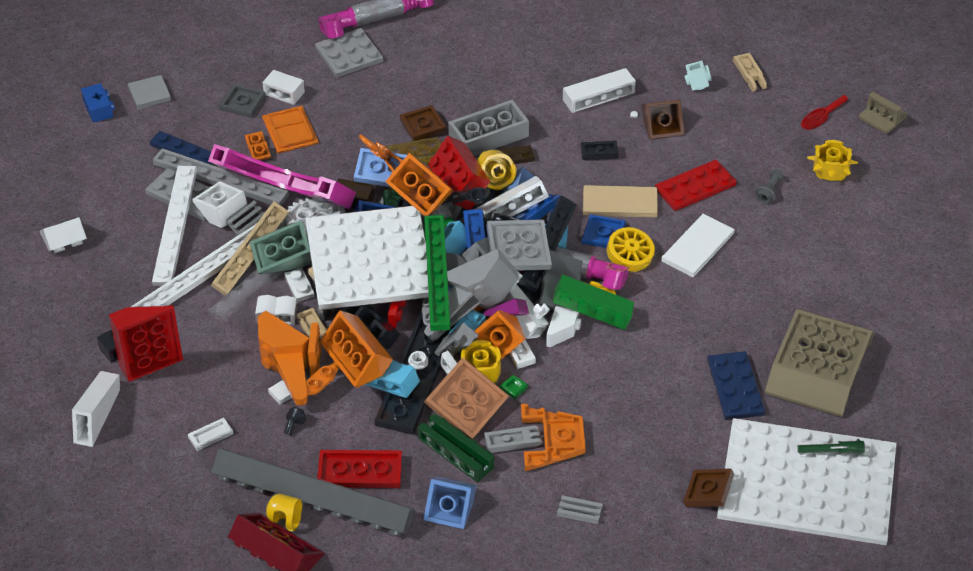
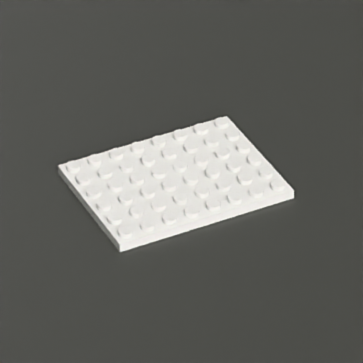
(808, 491)

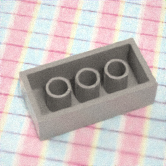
(490, 127)

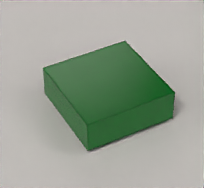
(513, 386)

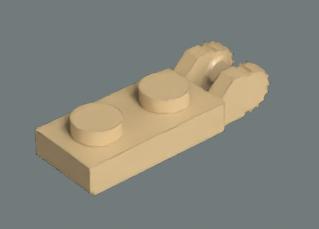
(750, 71)

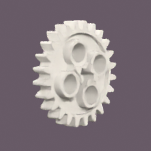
(310, 208)

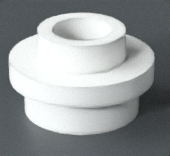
(418, 360)

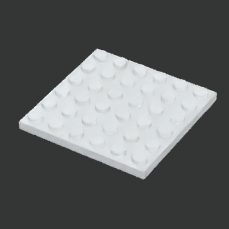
(368, 257)

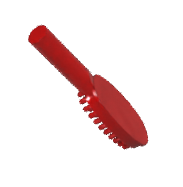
(820, 115)

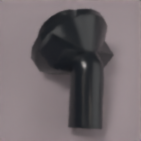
(294, 416)

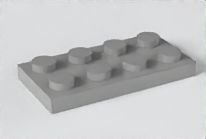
(162, 189)

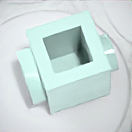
(697, 75)

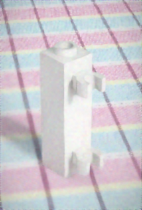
(534, 322)

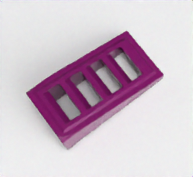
(515, 307)

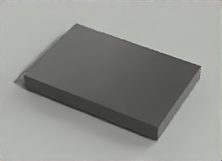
(560, 265)

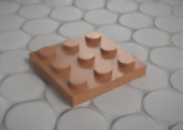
(466, 399)

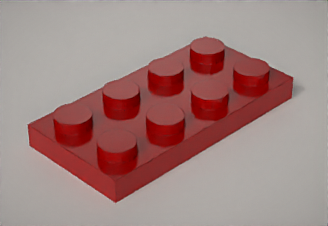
(695, 185)
(361, 468)

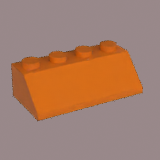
(355, 349)

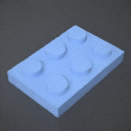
(373, 169)

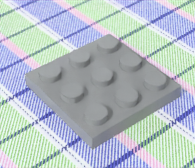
(349, 52)
(521, 243)

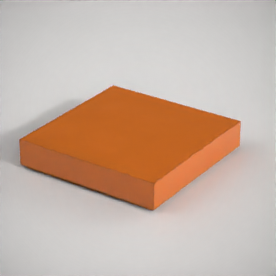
(314, 348)

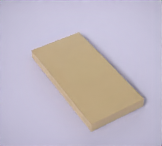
(620, 201)

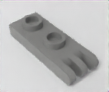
(513, 439)

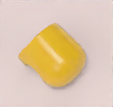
(285, 507)

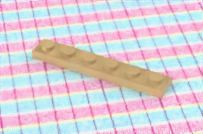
(244, 256)

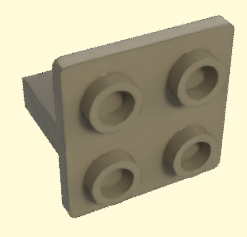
(882, 113)

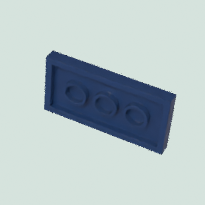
(735, 385)

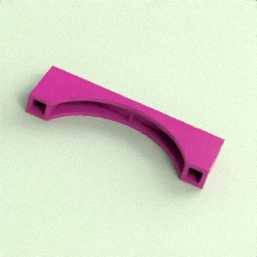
(317, 188)

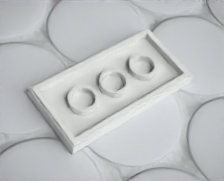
(698, 245)

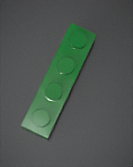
(593, 302)

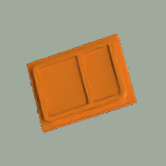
(290, 129)

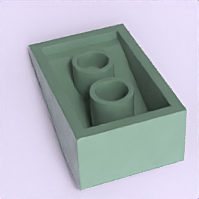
(282, 249)

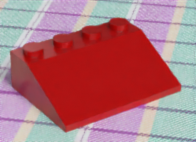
(145, 339)

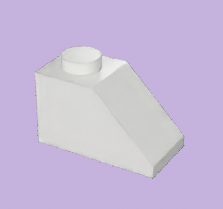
(562, 325)

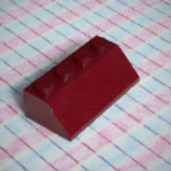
(273, 543)

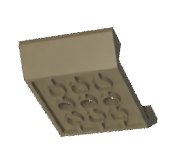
(814, 376)

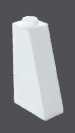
(94, 408)

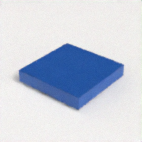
(600, 229)

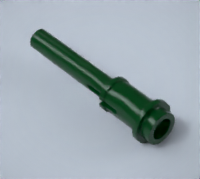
(852, 447)

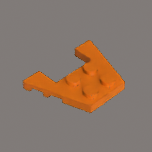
(562, 436)

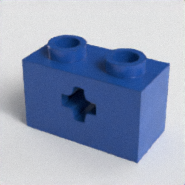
(97, 102)

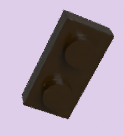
(520, 154)

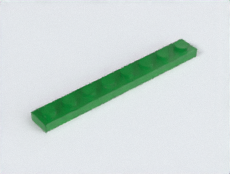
(437, 273)

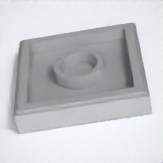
(149, 92)

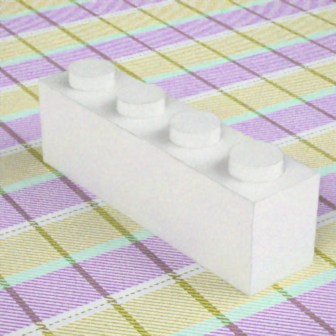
(598, 90)
(516, 199)

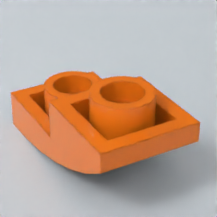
(257, 146)

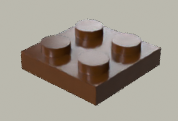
(422, 123)
(708, 487)

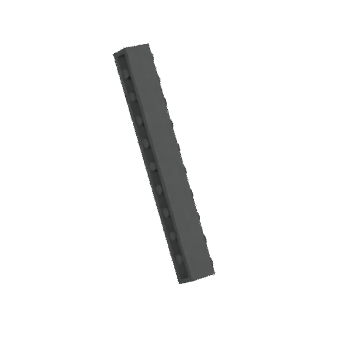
(313, 491)

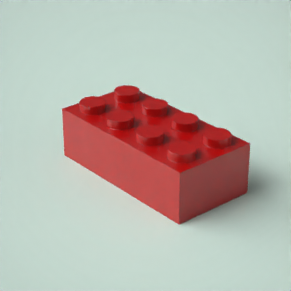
(458, 168)

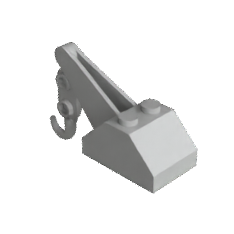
(475, 283)

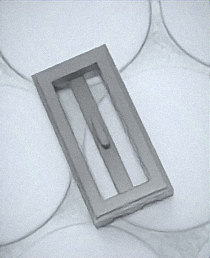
(257, 209)
(580, 506)

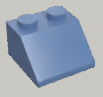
(449, 502)

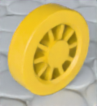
(632, 245)

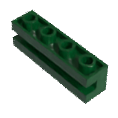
(456, 447)

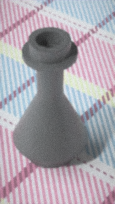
(766, 192)

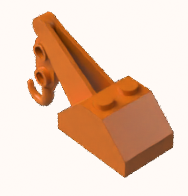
(412, 179)
(287, 352)

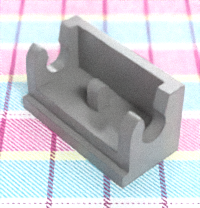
(457, 340)

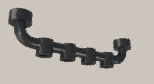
(476, 195)

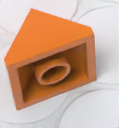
(502, 331)

